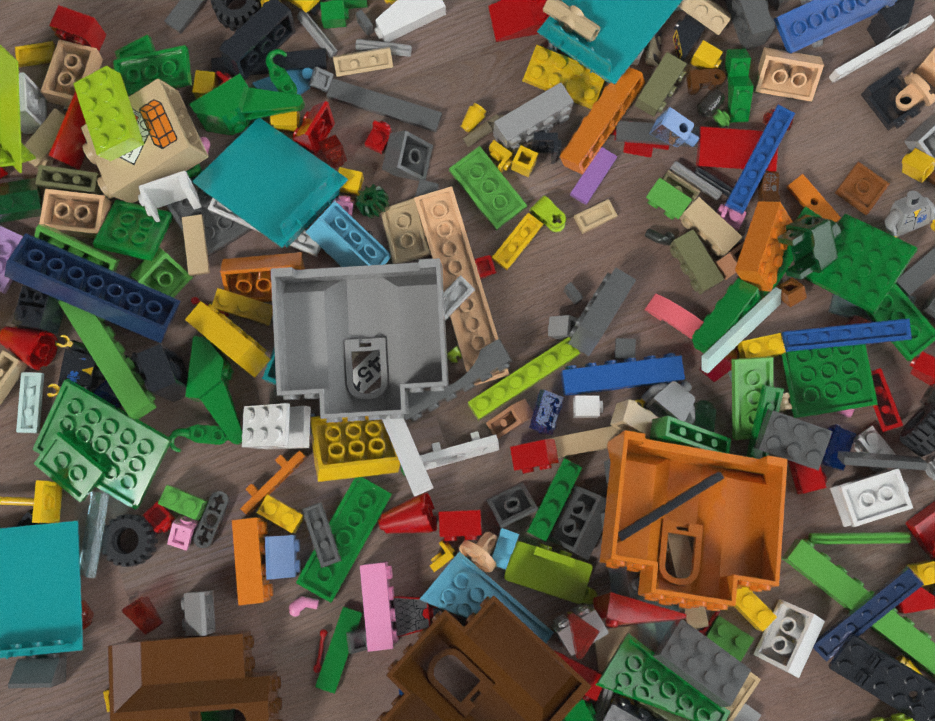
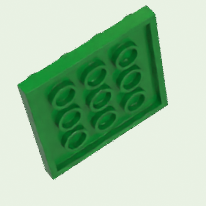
(866, 264)
(829, 380)

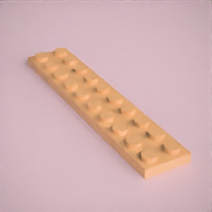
(450, 243)

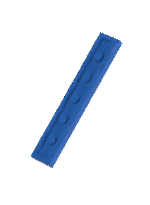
(759, 159)
(847, 335)

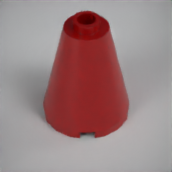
(29, 345)
(410, 516)

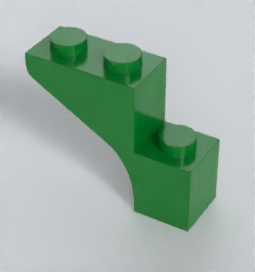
(336, 12)
(739, 84)

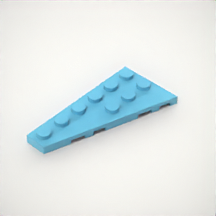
(465, 586)

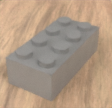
(537, 114)
(562, 628)

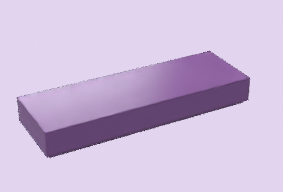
(593, 176)

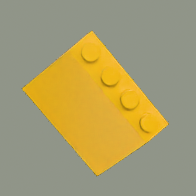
(351, 449)

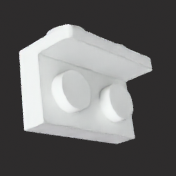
(871, 442)

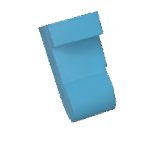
(504, 547)

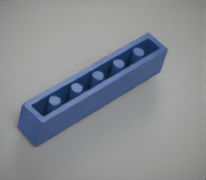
(622, 375)

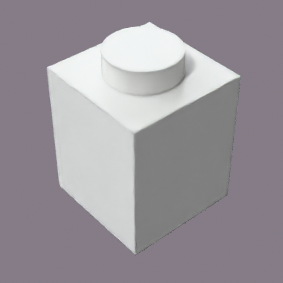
(587, 407)

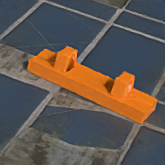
(287, 469)

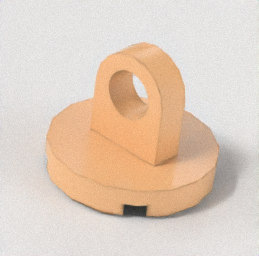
(917, 90)
(481, 551)

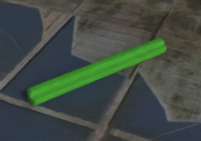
(859, 538)

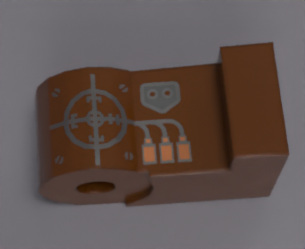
(704, 79)
(769, 187)

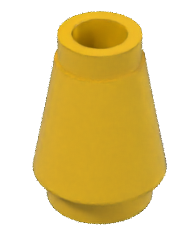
(473, 117)

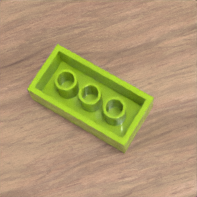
(108, 113)

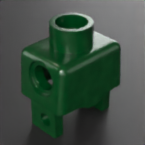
(811, 244)

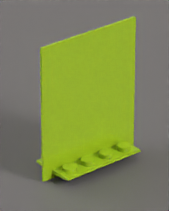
(11, 149)

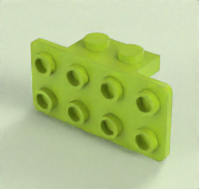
(548, 571)

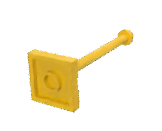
(45, 502)

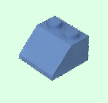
(282, 557)

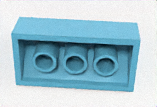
(346, 239)

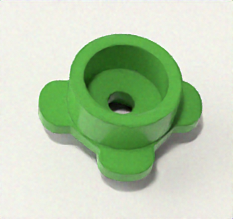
(722, 119)

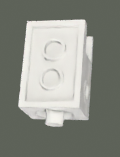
(276, 426)
(871, 498)

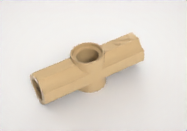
(572, 19)

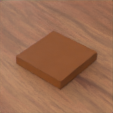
(862, 188)

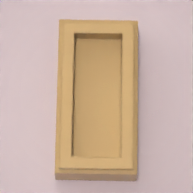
(595, 216)

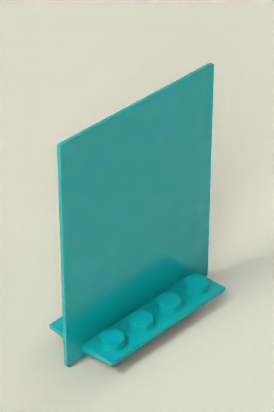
(623, 33)
(271, 183)
(40, 590)

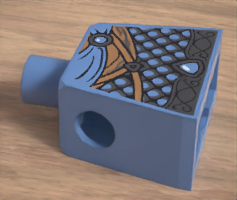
(674, 129)

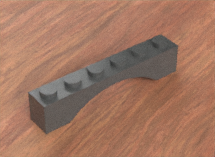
(490, 359)

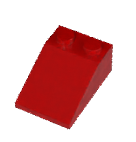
(516, 18)
(315, 128)

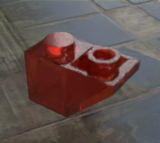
(333, 151)

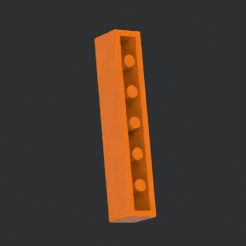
(601, 121)

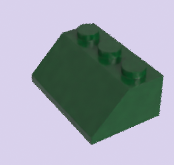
(20, 200)

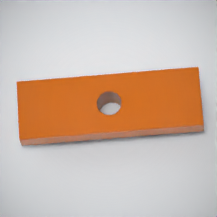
(805, 193)

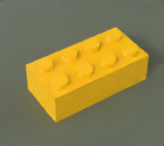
(229, 338)

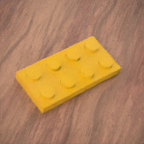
(551, 68)

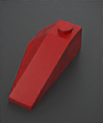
(622, 610)

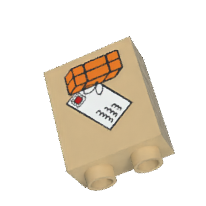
(168, 146)

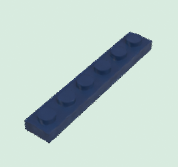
(868, 612)

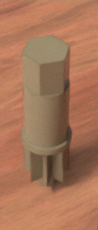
(481, 131)

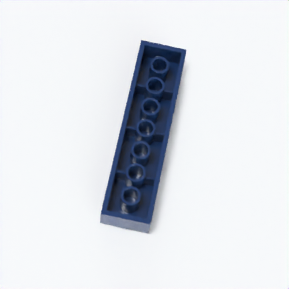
(91, 287)

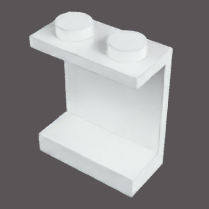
(167, 191)

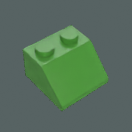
(162, 274)

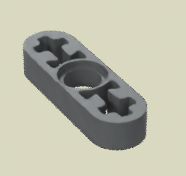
(212, 503)

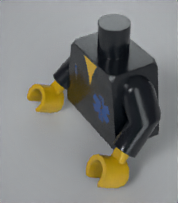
(77, 366)

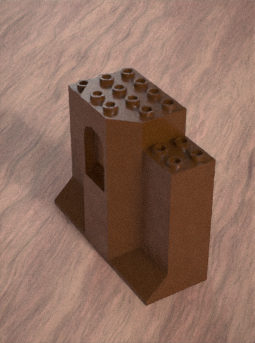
(516, 670)
(190, 675)

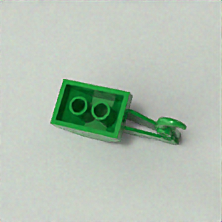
(234, 104)
(209, 384)

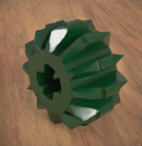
(372, 201)

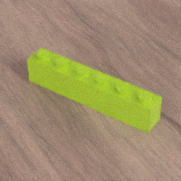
(523, 379)

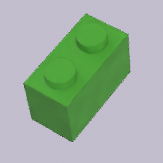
(668, 198)
(183, 502)

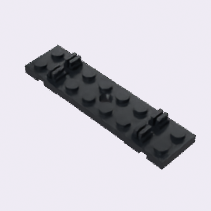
(885, 678)

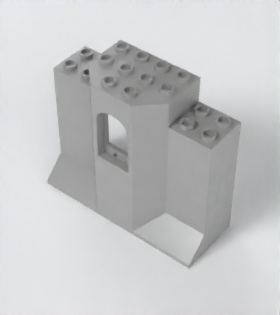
(331, 311)

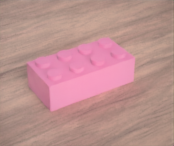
(378, 606)

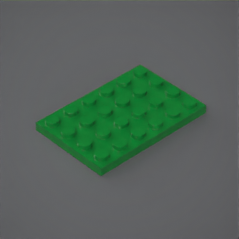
(111, 438)

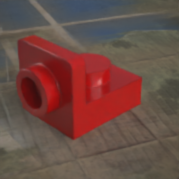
(378, 136)

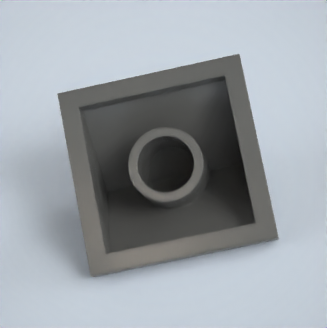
(512, 505)

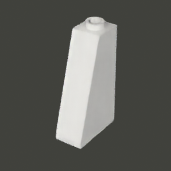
(407, 16)

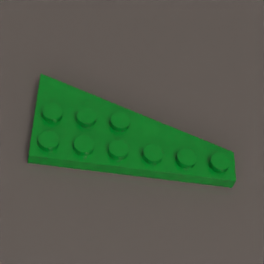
(647, 680)

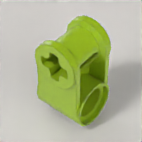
(546, 211)

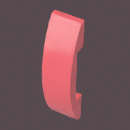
(674, 315)

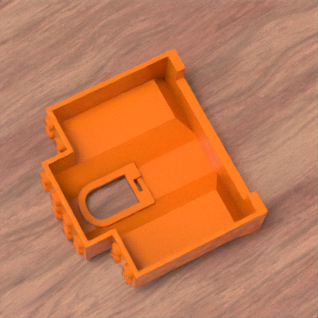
(732, 522)

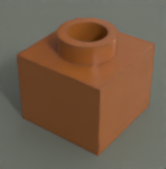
(792, 292)

